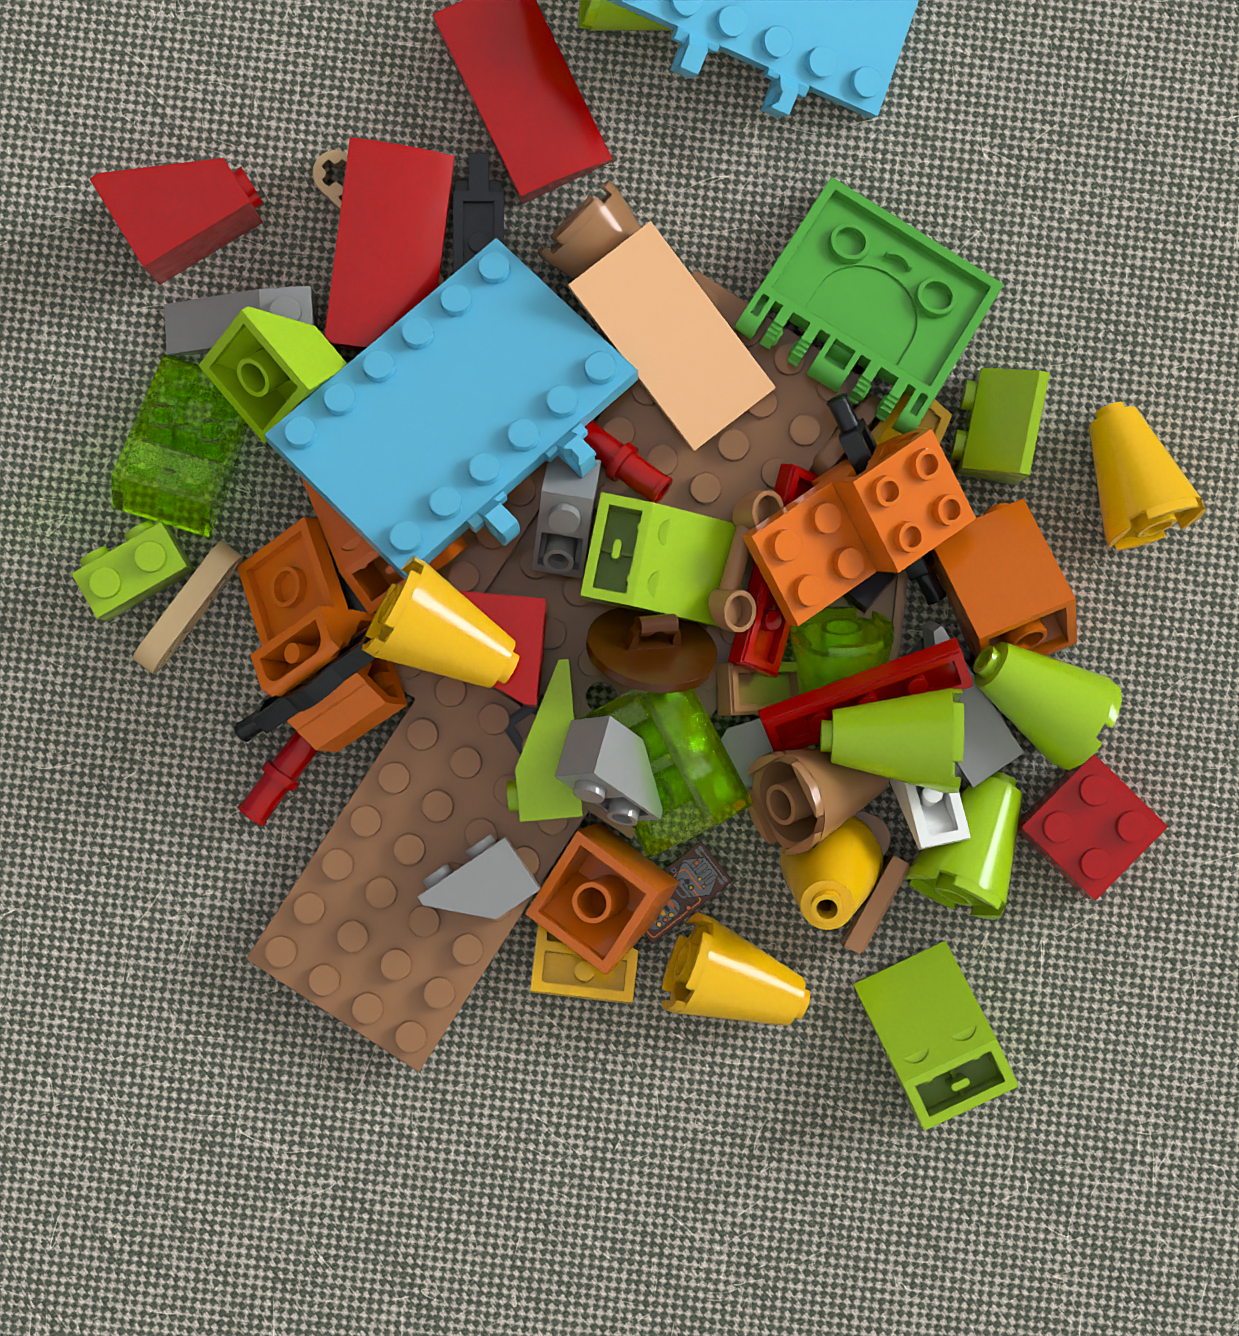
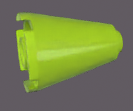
(1049, 701)
(901, 738)
(979, 868)

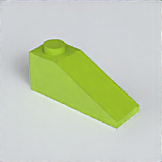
(536, 789)

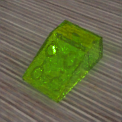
(179, 451)

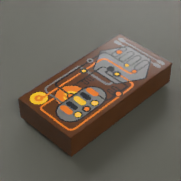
(699, 881)

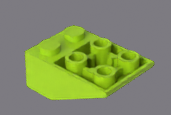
(655, 558)
(935, 1035)

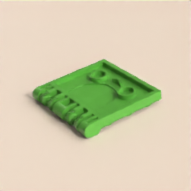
(874, 299)

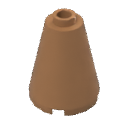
(591, 232)
(803, 794)

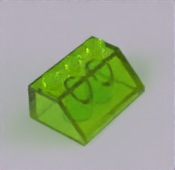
(687, 761)

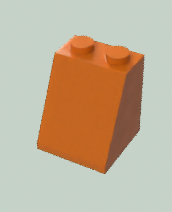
(1006, 583)

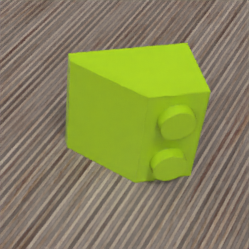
(269, 366)
(1000, 424)

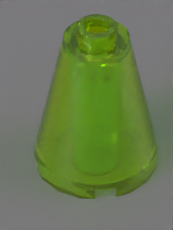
(839, 645)

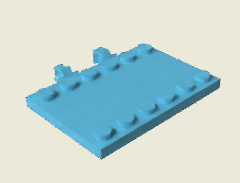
(802, 46)
(454, 410)

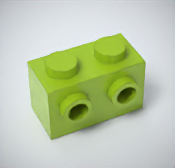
(133, 570)

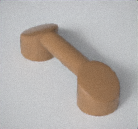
(729, 606)

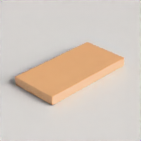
(671, 335)

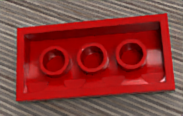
(522, 93)
(386, 238)

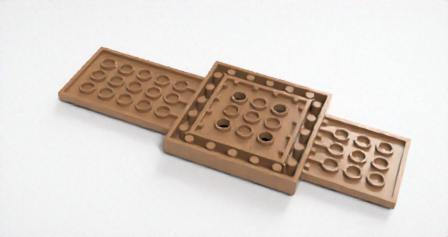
(353, 920)

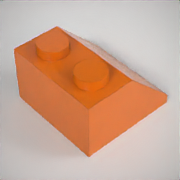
(601, 897)

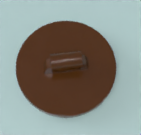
(651, 650)

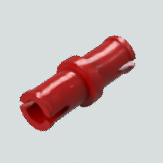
(625, 464)
(277, 779)

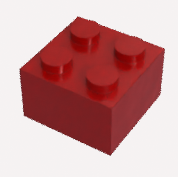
(1090, 827)

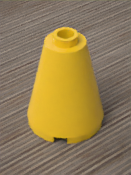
(1137, 480)
(439, 631)
(835, 874)
(730, 978)

